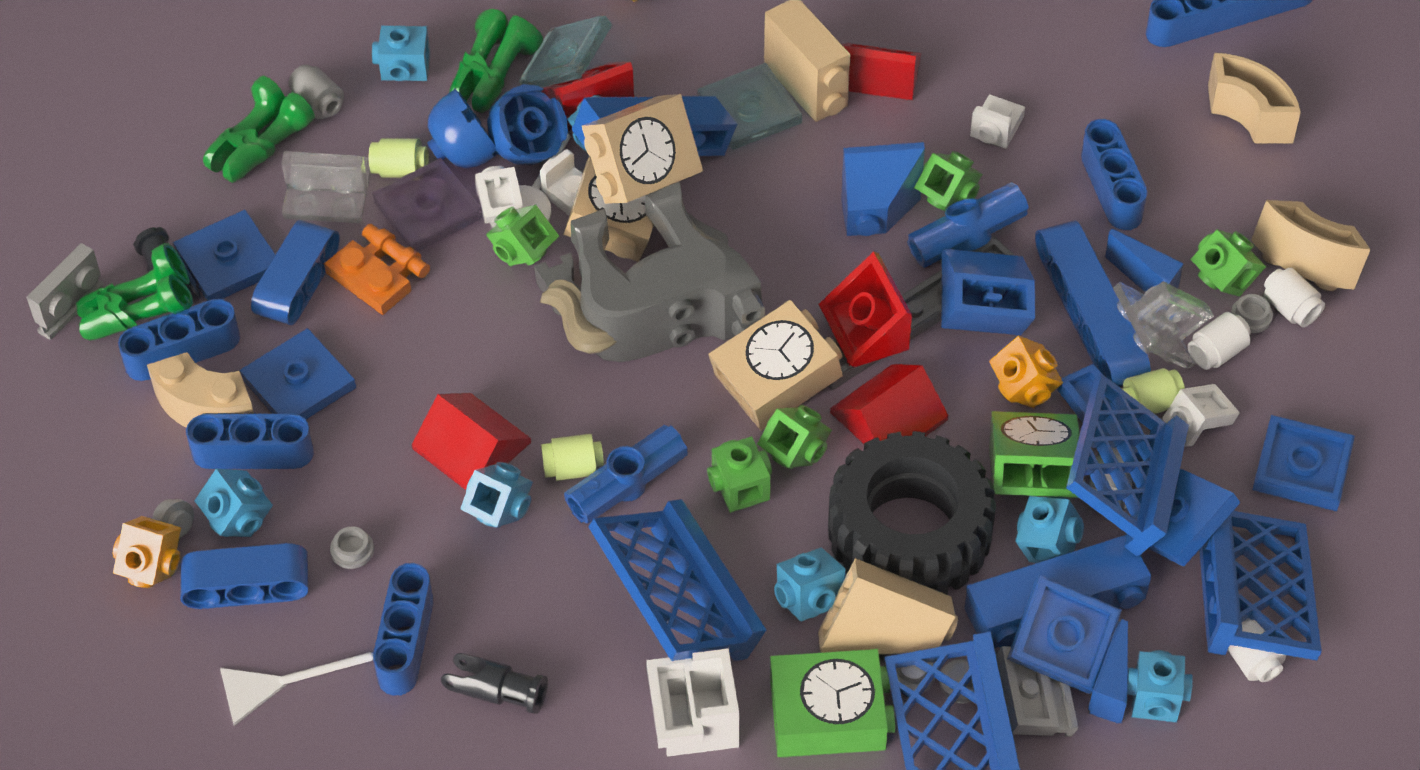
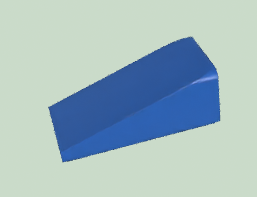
(1142, 263)
(1110, 689)

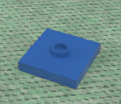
(226, 255)
(298, 377)
(1303, 463)
(1195, 515)
(1064, 634)

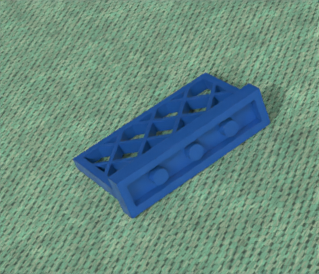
(1154, 477)
(697, 571)
(1224, 601)
(987, 695)

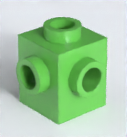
(948, 179)
(521, 235)
(1227, 262)
(795, 437)
(740, 473)

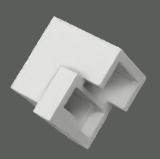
(694, 703)

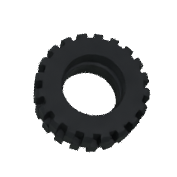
(923, 471)

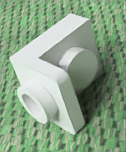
(996, 121)
(561, 180)
(497, 191)
(1202, 409)

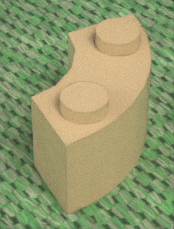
(1253, 98)
(1310, 244)
(191, 390)

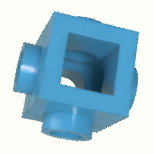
(402, 53)
(497, 495)
(233, 503)
(1048, 528)
(808, 583)
(1159, 686)

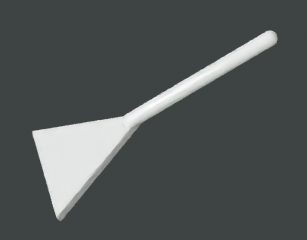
(250, 690)

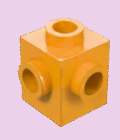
(1026, 372)
(146, 551)

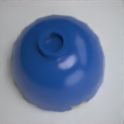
(527, 125)
(458, 133)

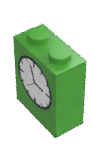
(1032, 453)
(830, 703)

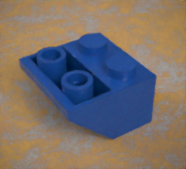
(986, 292)

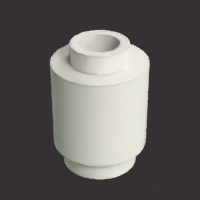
(1293, 297)
(1219, 341)
(1257, 663)

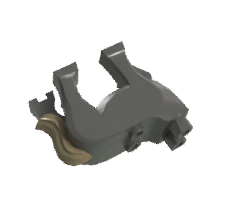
(661, 301)

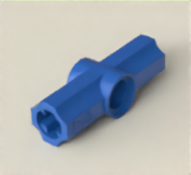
(968, 224)
(609, 485)

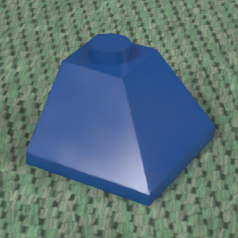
(879, 186)

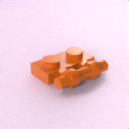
(368, 276)

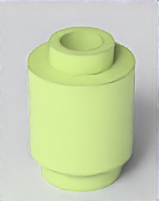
(397, 156)
(1155, 388)
(571, 457)

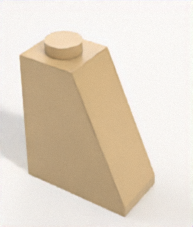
(885, 614)

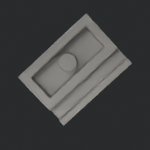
(56, 296)
(1035, 701)

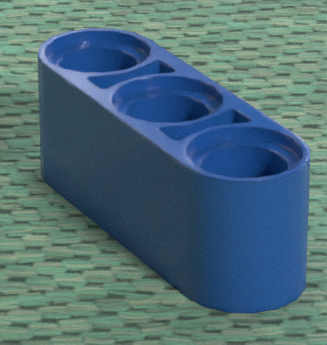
(1114, 174)
(294, 272)
(200, 330)
(268, 435)
(244, 576)
(405, 646)

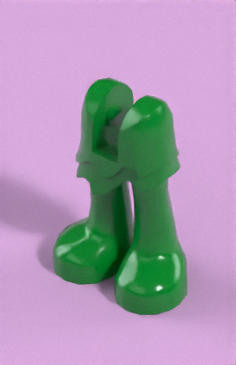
(473, 71)
(241, 148)
(108, 310)

